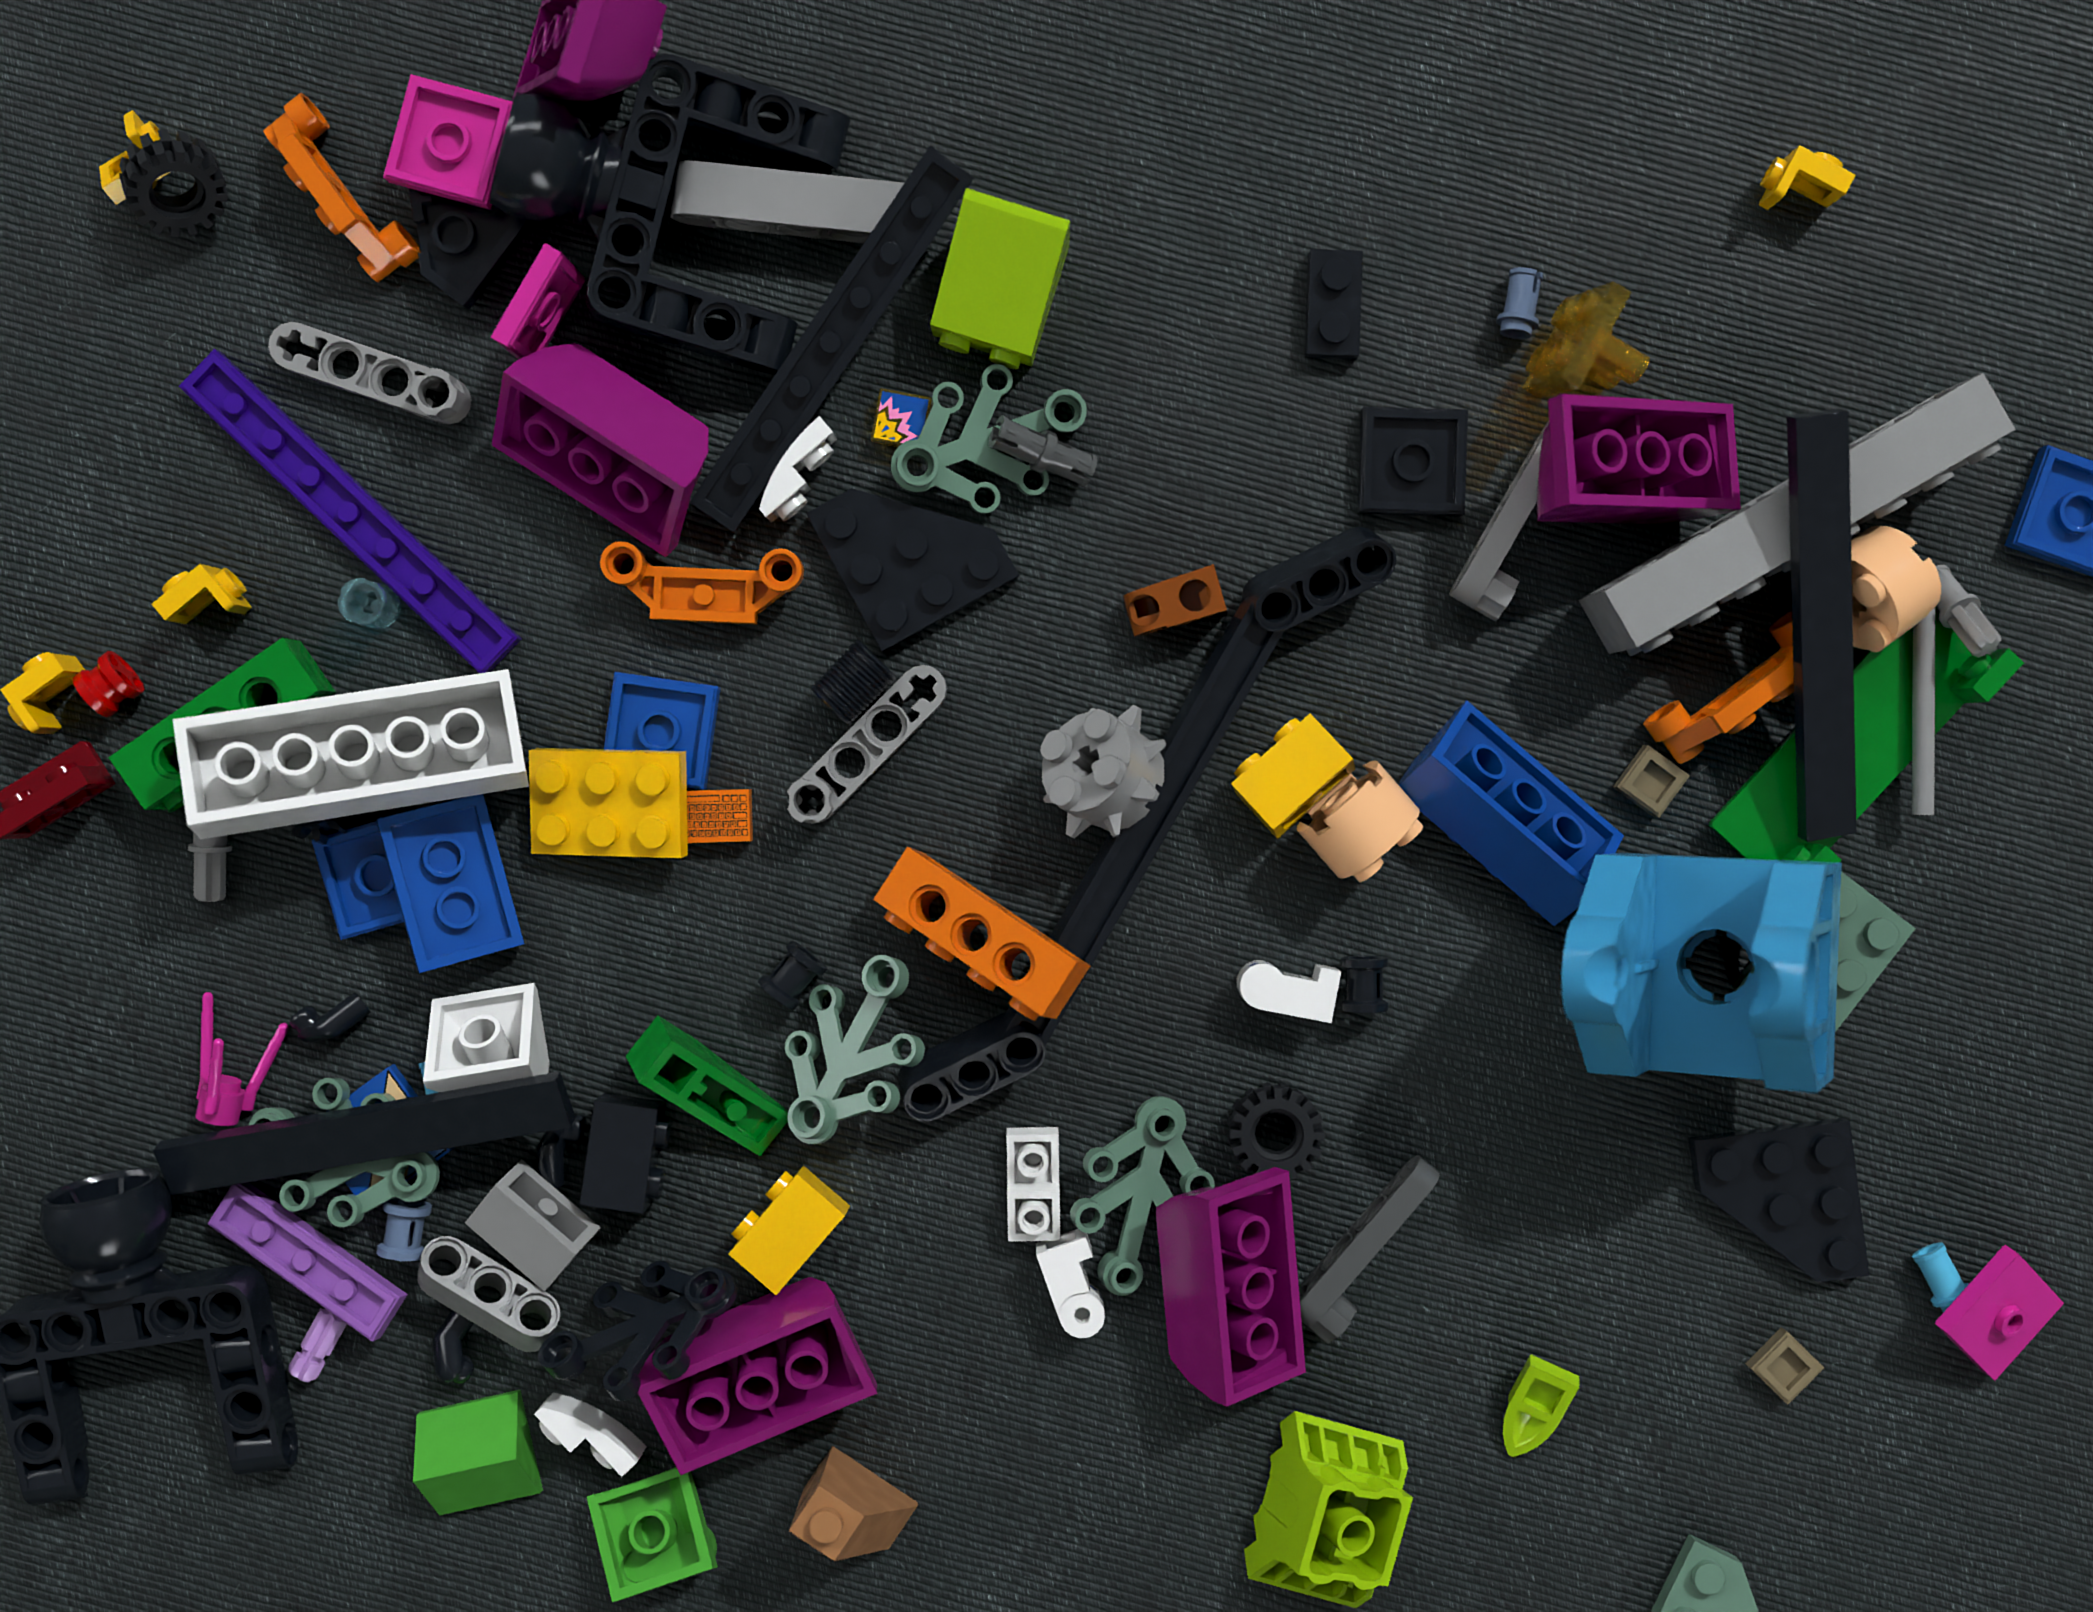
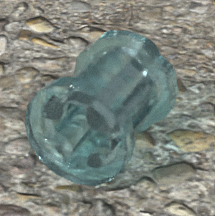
(384, 609)

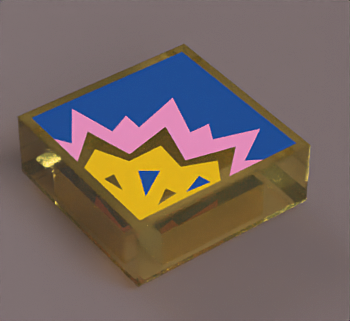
(899, 417)

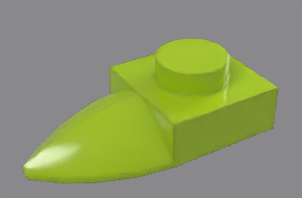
(1537, 1404)

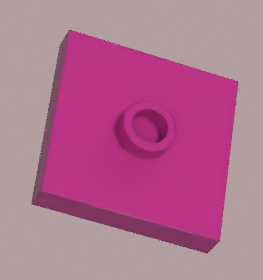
(448, 141)
(539, 304)
(1999, 1312)

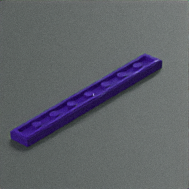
(350, 512)

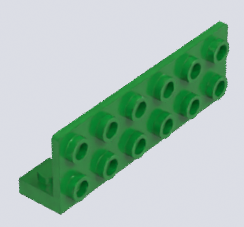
(1763, 812)

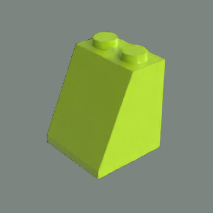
(999, 279)

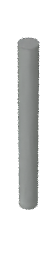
(1923, 716)

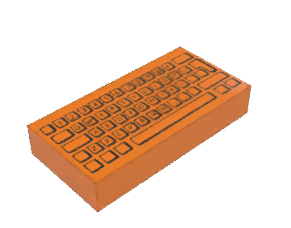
(719, 816)

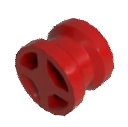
(108, 684)

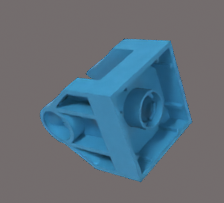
(1646, 1011)

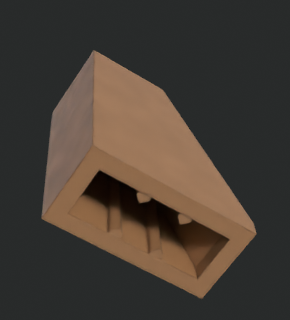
(849, 1509)

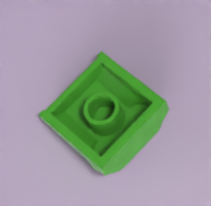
(651, 1534)

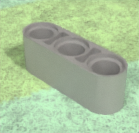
(479, 1270)

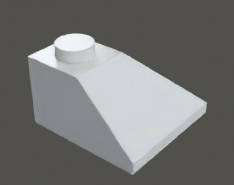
(485, 1038)

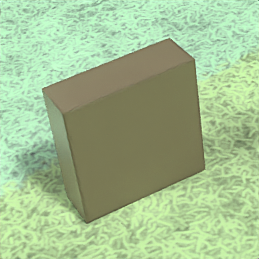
(1651, 781)
(1784, 1365)

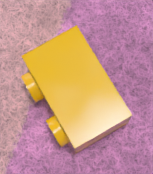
(1292, 774)
(788, 1229)

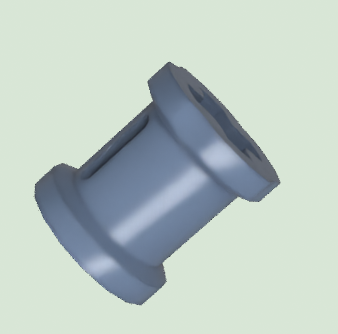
(403, 1230)

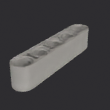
(779, 201)

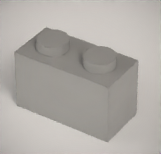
(532, 1225)

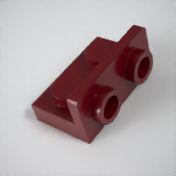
(52, 791)

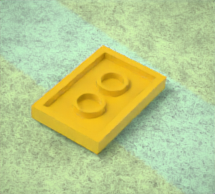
(608, 802)

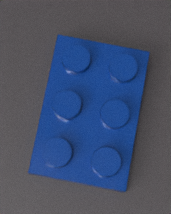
(450, 882)

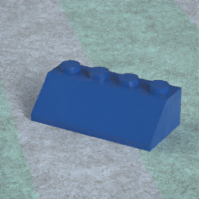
(1509, 812)

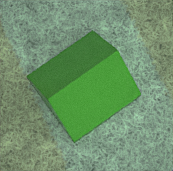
(475, 1453)

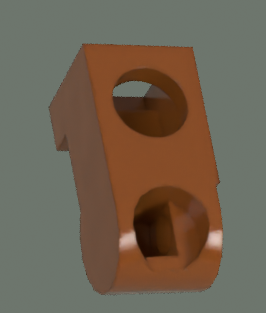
(1175, 601)

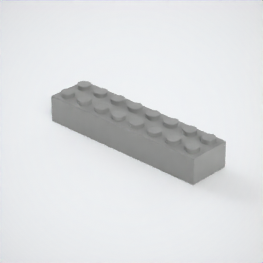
(1736, 550)

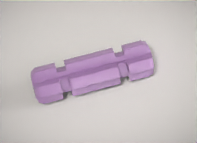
(316, 1344)

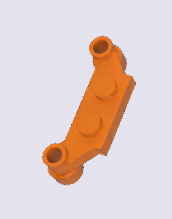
(337, 209)
(702, 592)
(1731, 709)

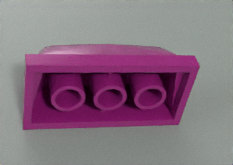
(590, 48)
(602, 440)
(1636, 461)
(1232, 1286)
(757, 1375)

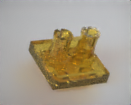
(1585, 345)

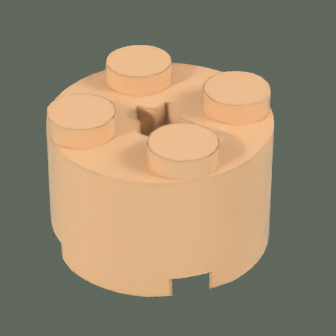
(1889, 587)
(1361, 823)

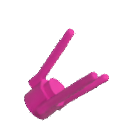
(220, 1094)

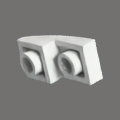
(786, 487)
(1033, 1184)
(571, 1421)

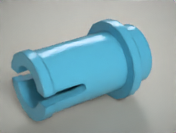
(1939, 1274)

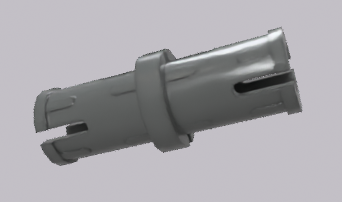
(1042, 451)

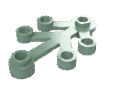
(974, 442)
(845, 1055)
(328, 1179)
(1140, 1186)

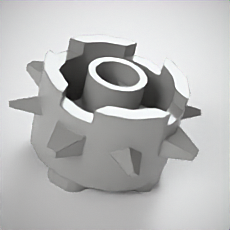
(1102, 770)

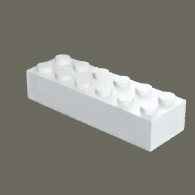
(349, 754)

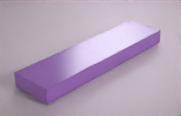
(307, 1260)

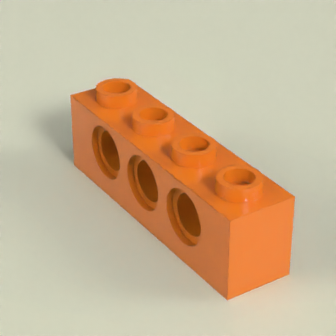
(1053, 969)

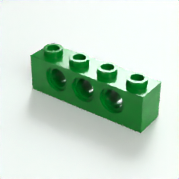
(150, 760)

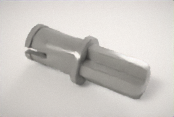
(1964, 616)
(209, 867)

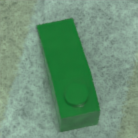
(705, 1086)

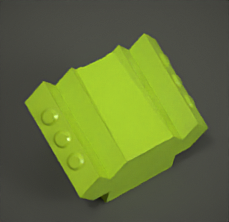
(1330, 1511)

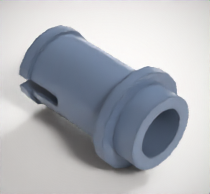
(1520, 304)

